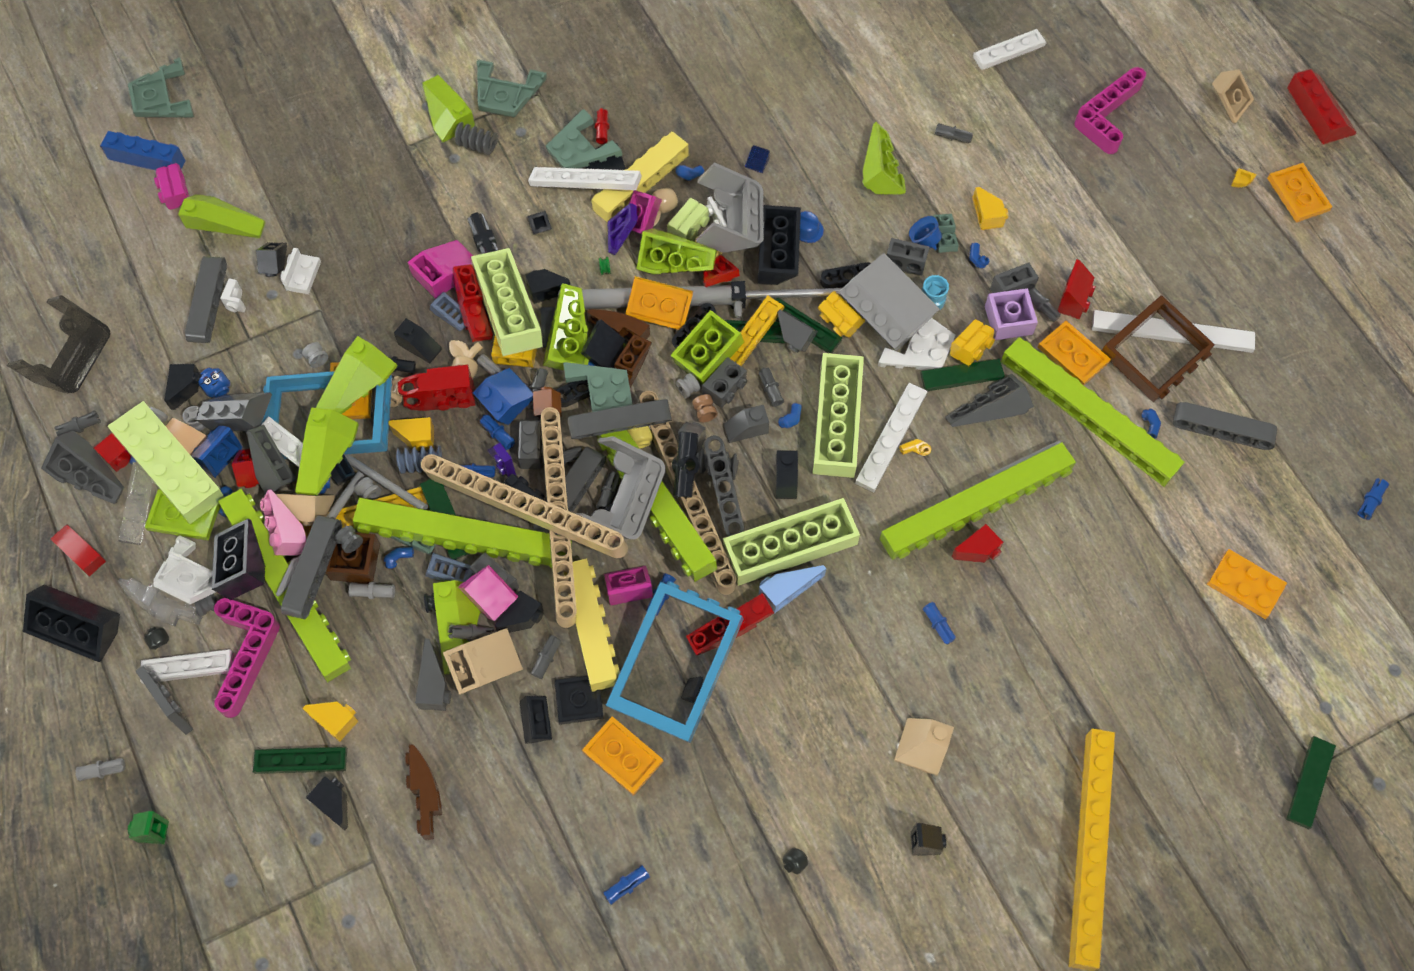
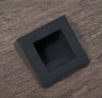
(539, 222)
(692, 689)

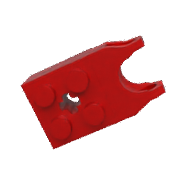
(440, 389)

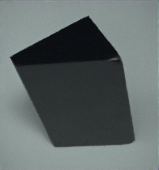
(535, 719)

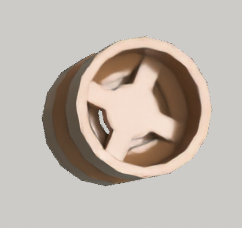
(704, 408)

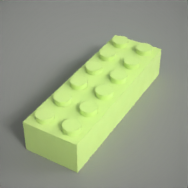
(507, 302)
(838, 415)
(166, 462)
(791, 541)

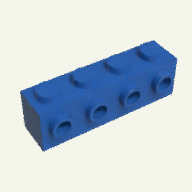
(140, 151)

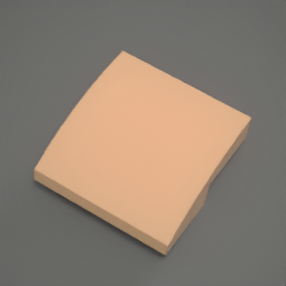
(186, 435)

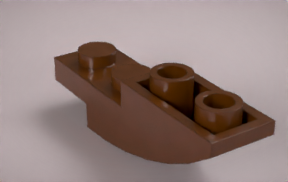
(633, 357)
(423, 783)

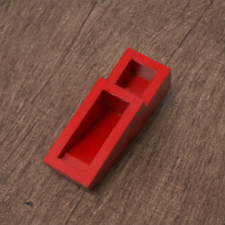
(78, 550)

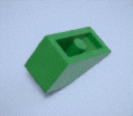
(148, 828)

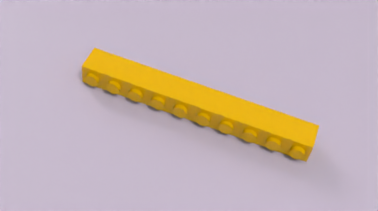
(1092, 851)

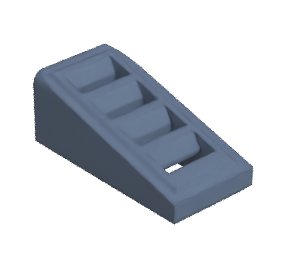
(435, 308)
(449, 562)

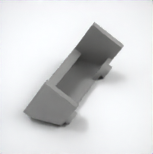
(744, 210)
(636, 490)

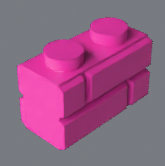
(172, 186)

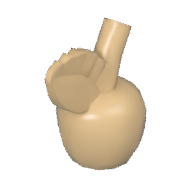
(668, 203)
(464, 355)

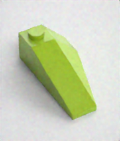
(445, 108)
(880, 165)
(218, 216)
(669, 253)
(567, 330)
(357, 373)
(324, 443)
(452, 608)

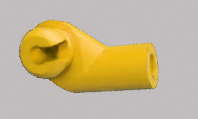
(917, 446)

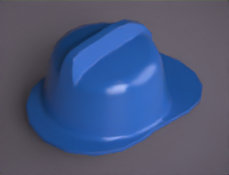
(810, 227)
(926, 232)

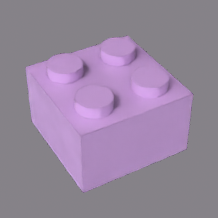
(1011, 314)

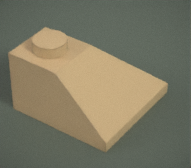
(1233, 93)
(307, 507)
(924, 744)

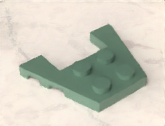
(151, 95)
(505, 96)
(573, 150)
(607, 386)

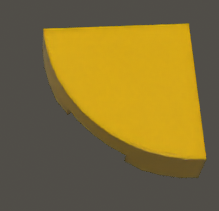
(1243, 178)

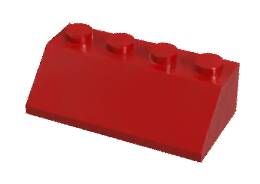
(1319, 107)

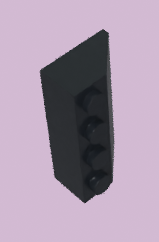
(780, 245)
(70, 622)

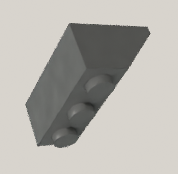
(234, 411)

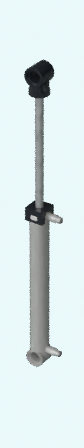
(716, 295)

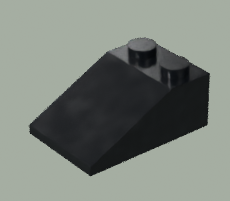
(237, 561)

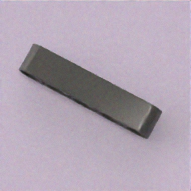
(206, 299)
(619, 419)
(1225, 426)
(718, 478)
(580, 479)
(311, 567)

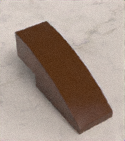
(621, 323)

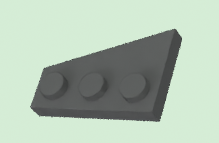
(162, 697)

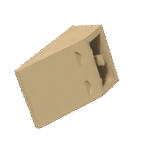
(482, 661)

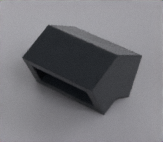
(342, 472)

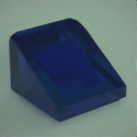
(757, 159)

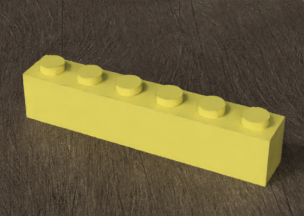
(652, 166)
(591, 629)

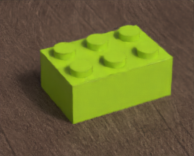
(707, 347)

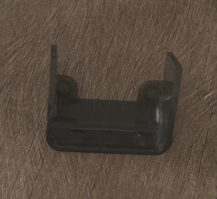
(77, 356)

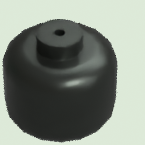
(156, 638)
(795, 861)

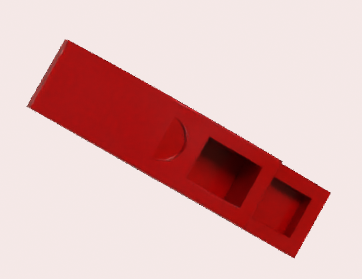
(470, 303)
(712, 633)

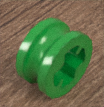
(604, 265)

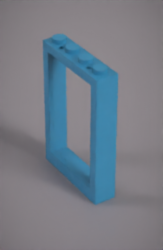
(316, 381)
(653, 718)

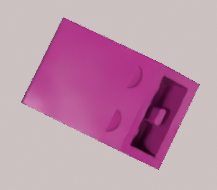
(435, 266)

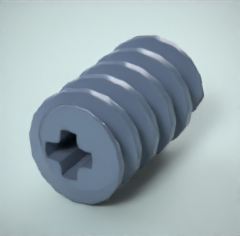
(413, 460)

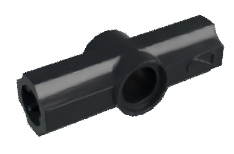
(482, 235)
(685, 464)

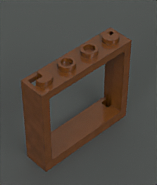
(1182, 325)

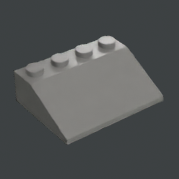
(889, 301)

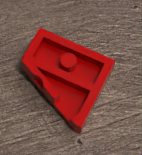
(722, 272)

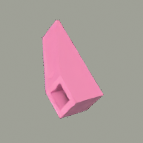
(285, 530)

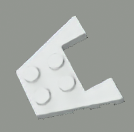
(926, 349)
(182, 576)

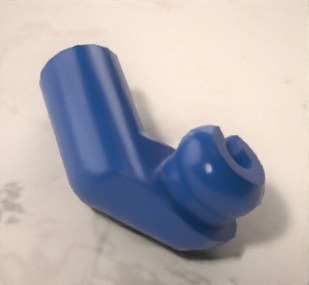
(688, 173)
(976, 258)
(791, 419)

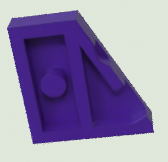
(620, 227)
(503, 460)

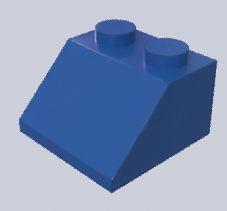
(504, 395)
(217, 450)

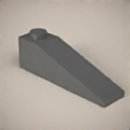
(1004, 399)
(77, 463)

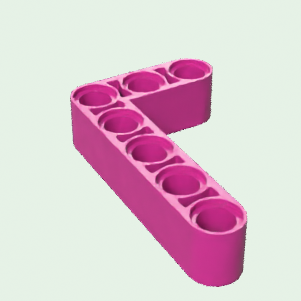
(1091, 116)
(246, 653)

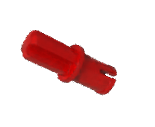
(602, 126)

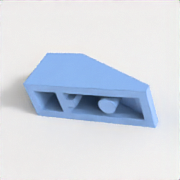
(787, 586)

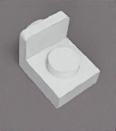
(232, 296)

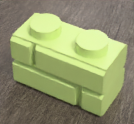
(689, 220)

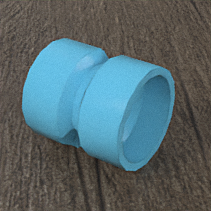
(936, 289)

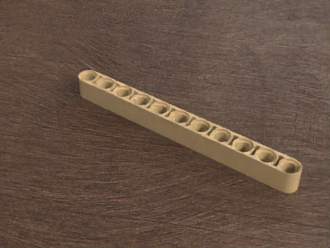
(529, 510)
(696, 517)
(558, 543)

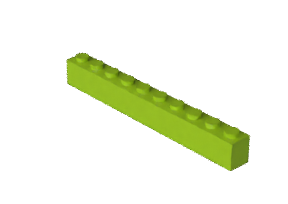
(1092, 411)
(977, 501)
(672, 523)
(453, 532)
(312, 630)

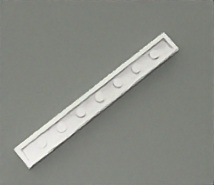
(1162, 330)

